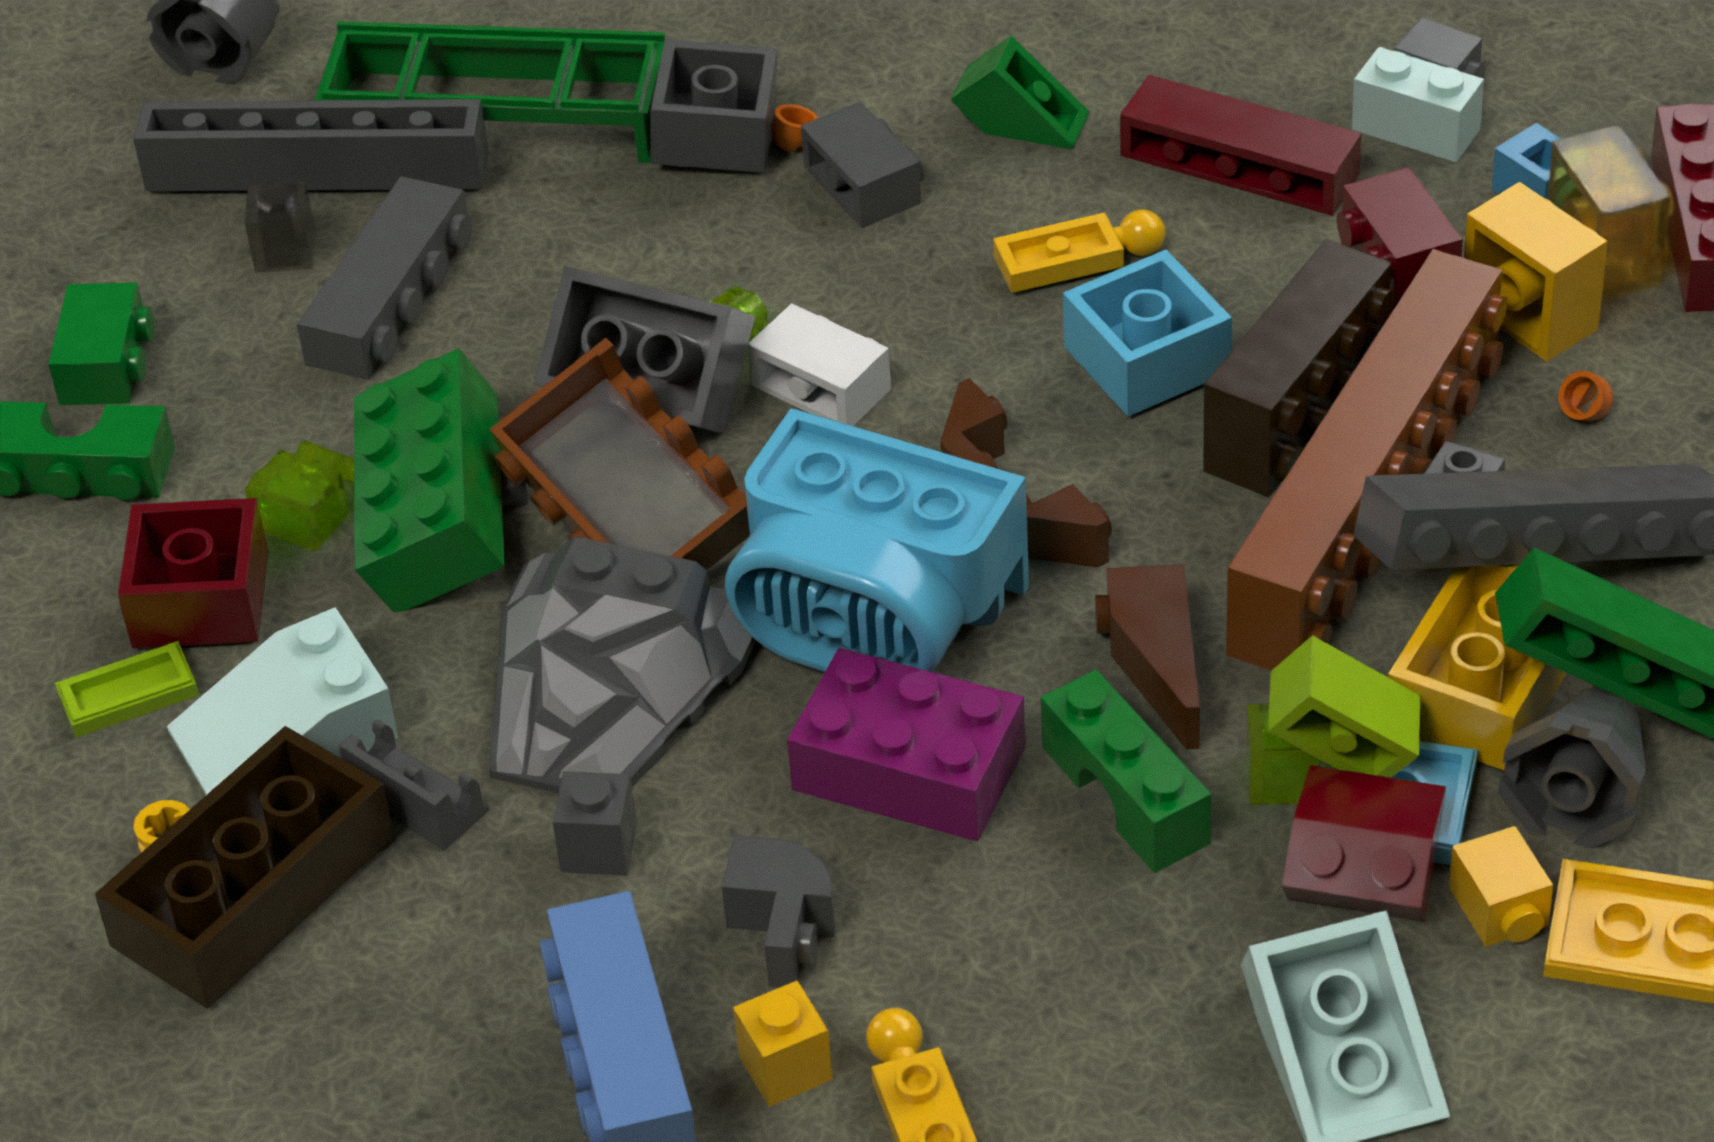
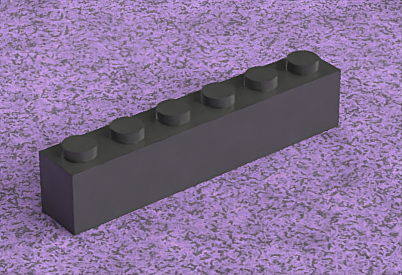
(311, 141)
(1563, 512)

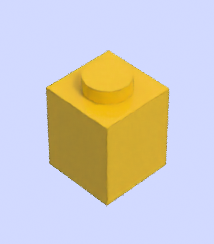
(1501, 887)
(783, 1043)

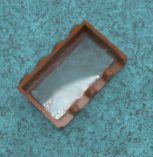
(620, 465)

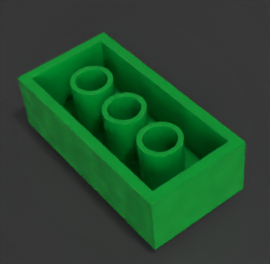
(427, 482)

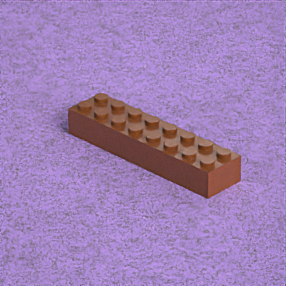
(1387, 420)

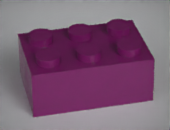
(907, 743)

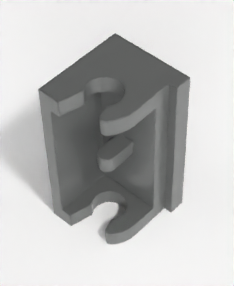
(416, 792)

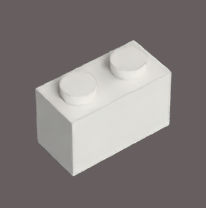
(819, 366)

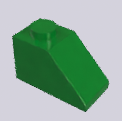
(1018, 98)

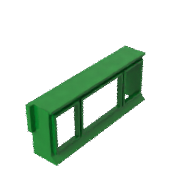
(504, 54)

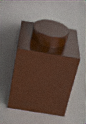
(1153, 641)

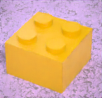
(1547, 265)

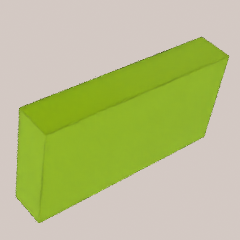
(126, 689)

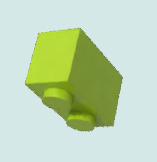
(1343, 711)

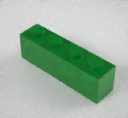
(1610, 639)

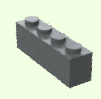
(385, 278)

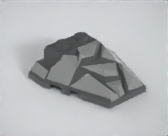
(606, 661)

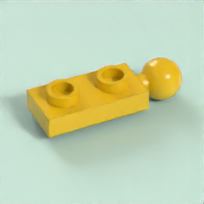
(1075, 248)
(912, 1085)

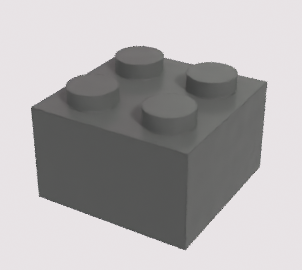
(713, 106)

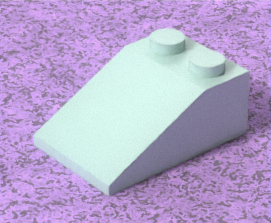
(299, 678)
(1345, 1031)

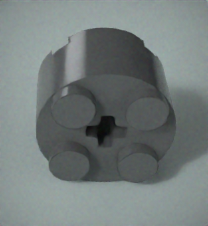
(211, 34)

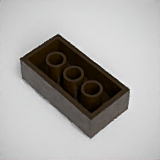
(1293, 366)
(245, 866)

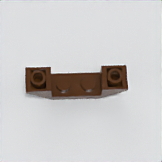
(1059, 526)

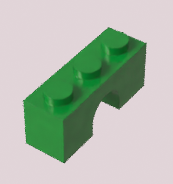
(117, 458)
(1154, 795)

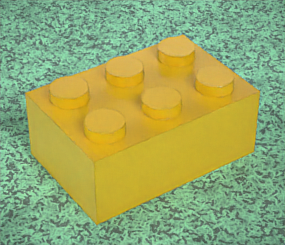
(1466, 677)

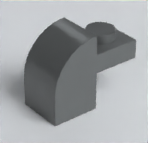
(780, 891)

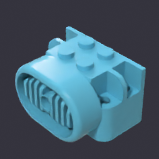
(872, 545)

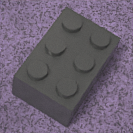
(677, 343)

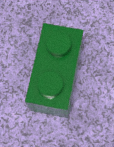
(100, 344)

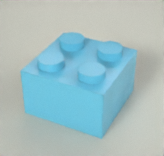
(1146, 332)

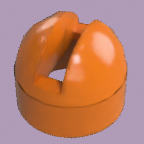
(787, 126)
(1579, 390)

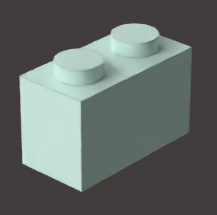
(1417, 104)

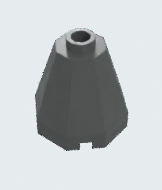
(1578, 760)

